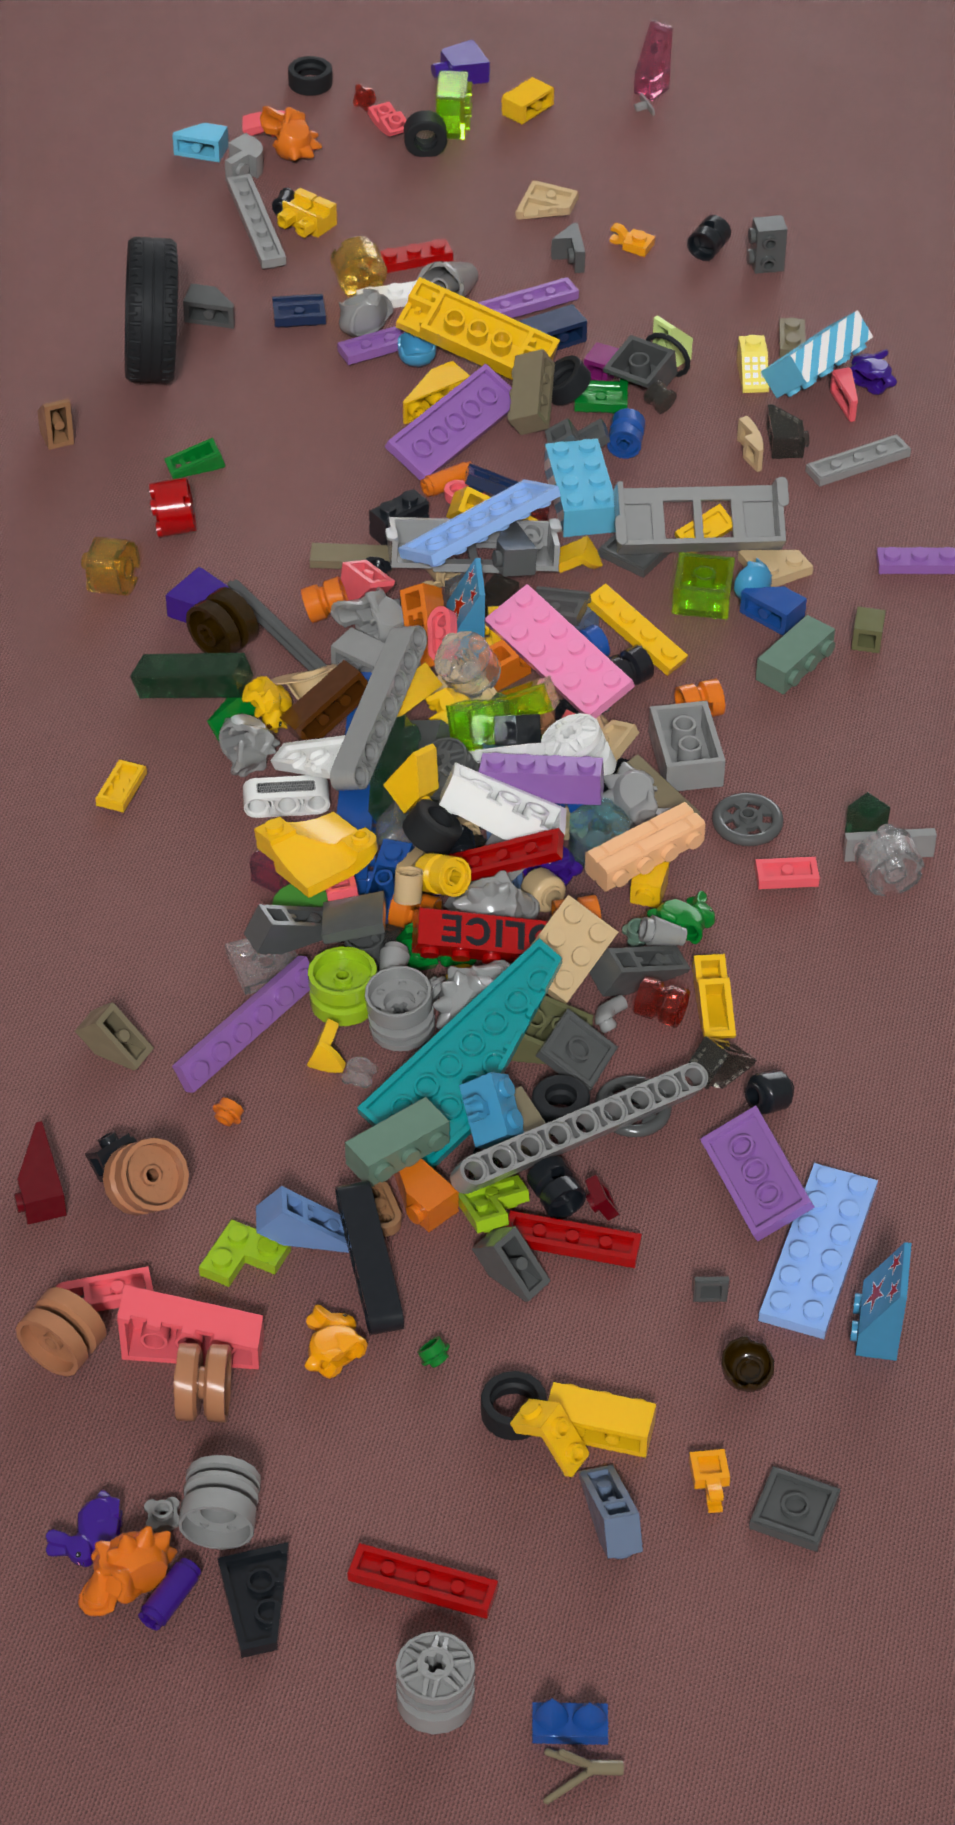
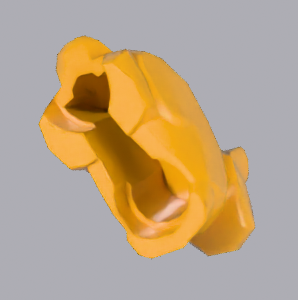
(333, 1343)

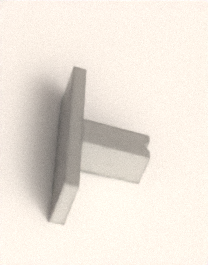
(644, 104)

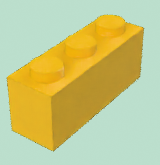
(607, 1419)

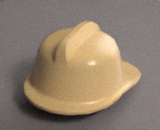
(302, 682)

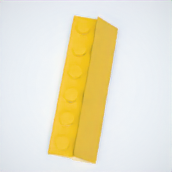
(470, 328)

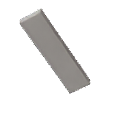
(858, 460)

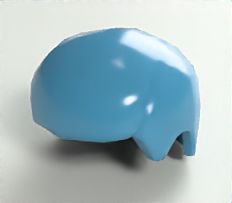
(415, 350)
(753, 576)

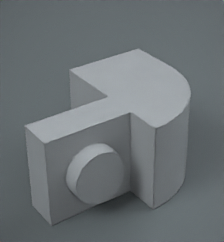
(244, 157)

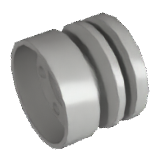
(400, 1008)
(220, 1502)
(435, 1682)

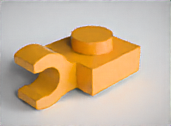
(635, 242)
(711, 1472)

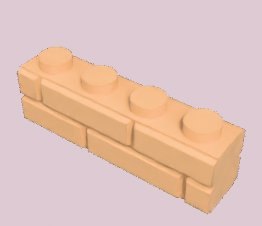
(645, 847)

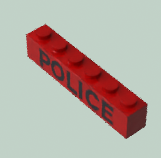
(472, 935)

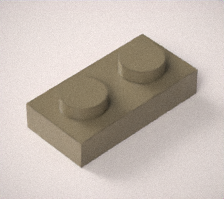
(790, 334)

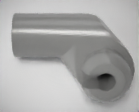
(607, 1010)

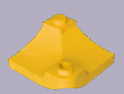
(316, 851)

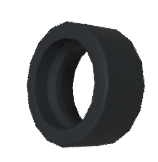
(310, 66)
(570, 380)
(503, 1384)

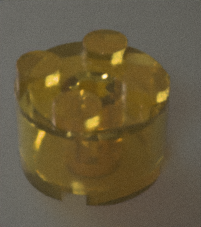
(358, 265)
(111, 566)

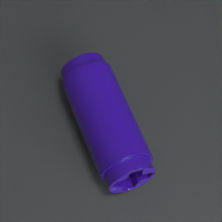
(169, 1594)

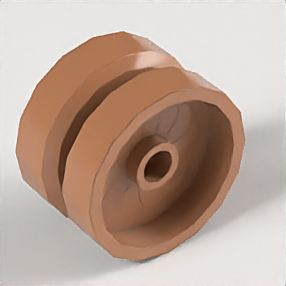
(146, 1176)
(61, 1331)
(201, 1382)

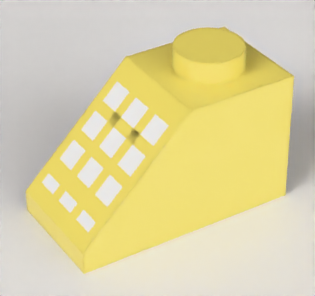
(751, 359)

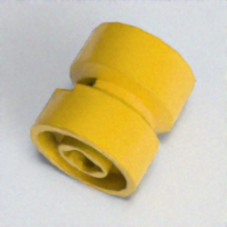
(444, 874)

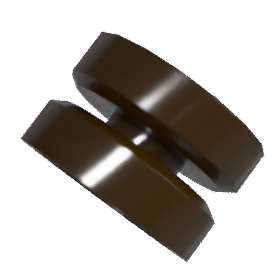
(222, 622)

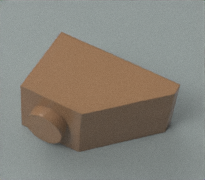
(56, 423)

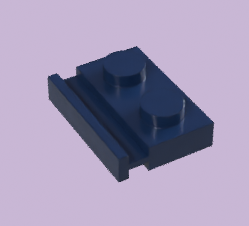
(299, 310)
(486, 480)

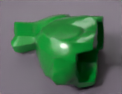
(692, 915)

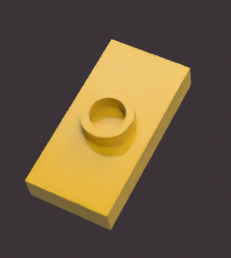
(121, 786)

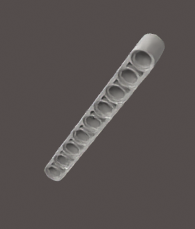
(569, 1135)

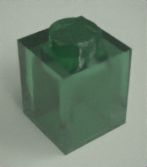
(866, 814)

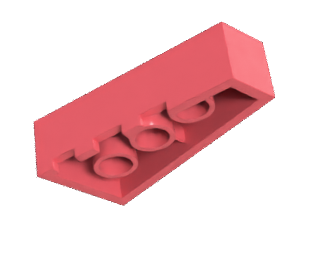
(156, 1323)

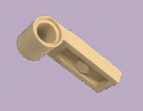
(409, 879)

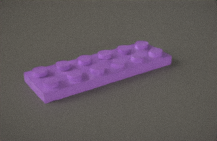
(452, 423)

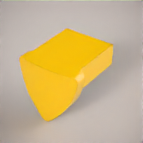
(579, 553)
(323, 1055)

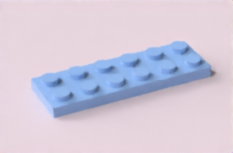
(479, 522)
(818, 1252)

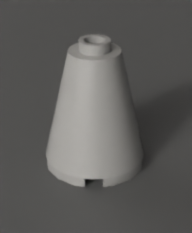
(454, 276)

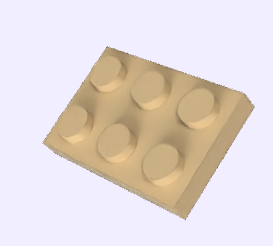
(579, 940)

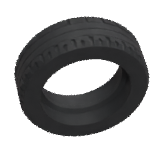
(151, 309)

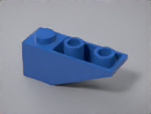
(383, 873)

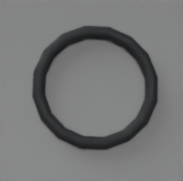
(684, 352)

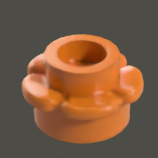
(228, 1112)

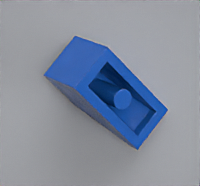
(773, 607)

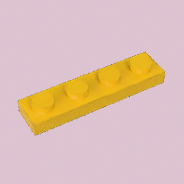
(636, 629)

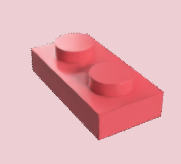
(787, 873)

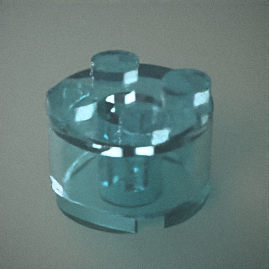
(594, 826)

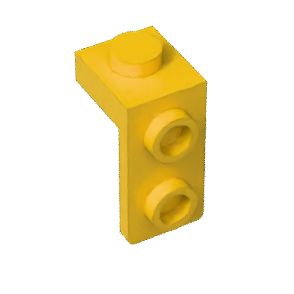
(552, 1423)

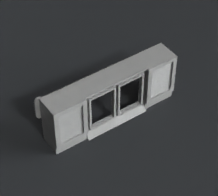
(755, 518)
(405, 529)

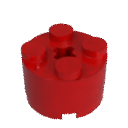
(173, 507)

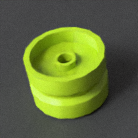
(339, 983)

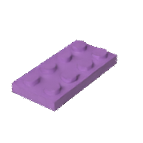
(757, 1173)

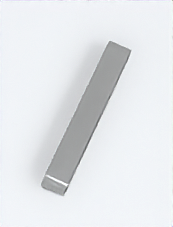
(378, 708)

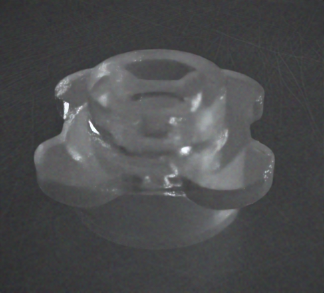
(359, 1072)

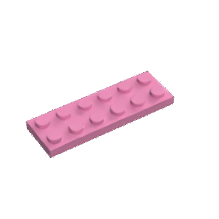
(559, 651)

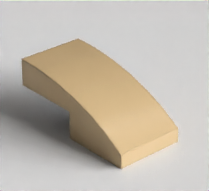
(752, 442)

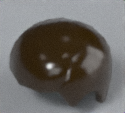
(747, 1364)

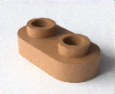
(387, 1209)

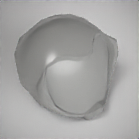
(364, 313)

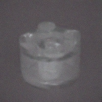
(467, 663)
(889, 860)

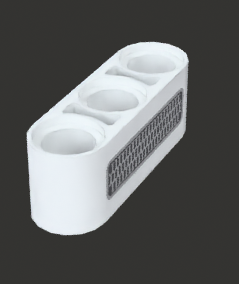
(286, 796)

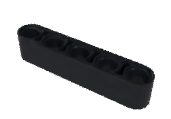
(369, 1258)

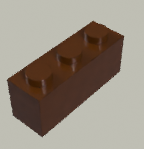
(326, 703)

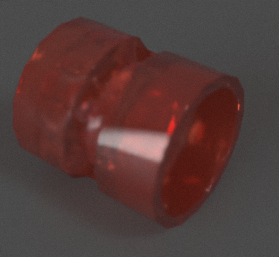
(651, 998)

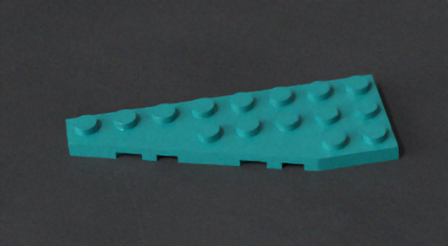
(469, 1046)

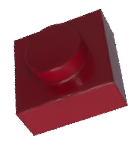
(601, 1198)

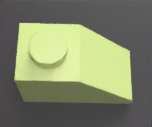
(662, 326)

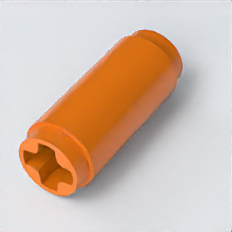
(435, 483)

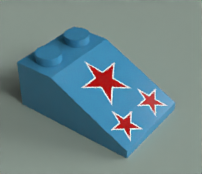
(469, 600)
(882, 1307)

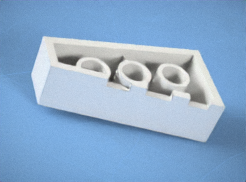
(498, 806)

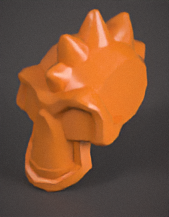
(292, 133)
(126, 1569)

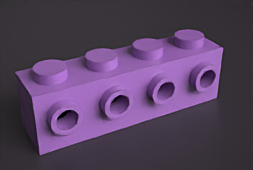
(549, 777)

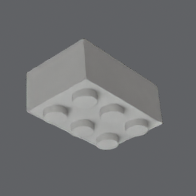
(687, 745)

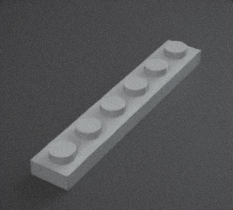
(256, 221)

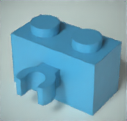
(491, 1109)

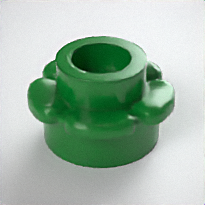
(433, 1352)

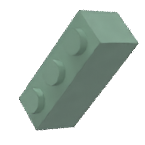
(795, 654)
(397, 1142)

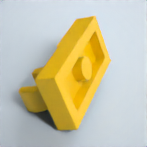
(715, 524)

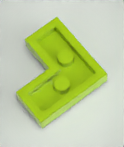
(486, 1206)
(239, 1246)

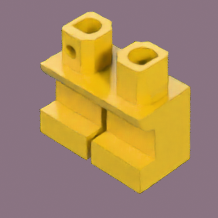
(308, 214)

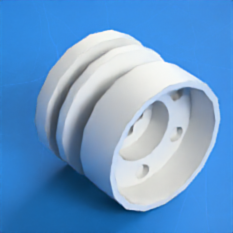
(579, 737)

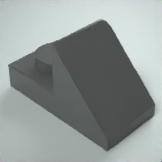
(569, 246)

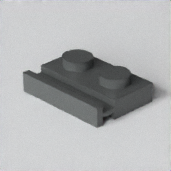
(569, 603)

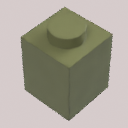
(868, 629)

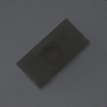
(499, 590)

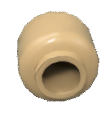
(544, 887)

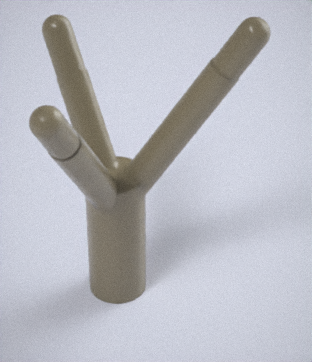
(590, 1766)

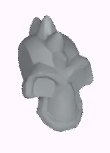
(371, 614)
(246, 743)
(633, 793)
(497, 897)
(463, 987)

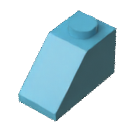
(201, 142)

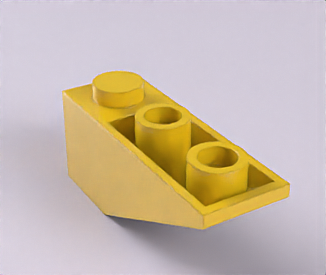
(431, 389)

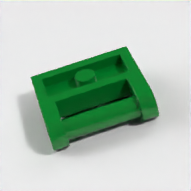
(603, 397)

